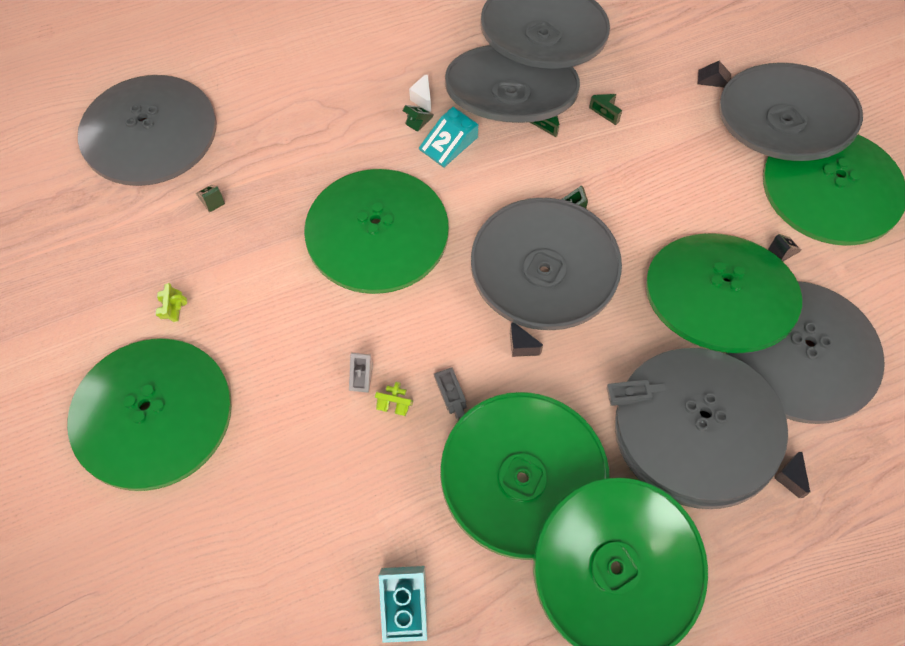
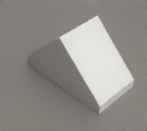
(420, 93)

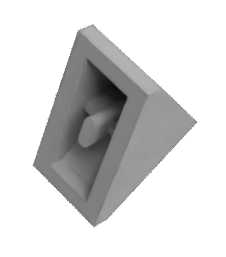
(360, 372)

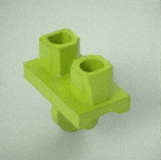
(172, 302)
(384, 400)

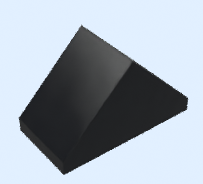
(714, 75)
(784, 247)
(523, 343)
(794, 476)

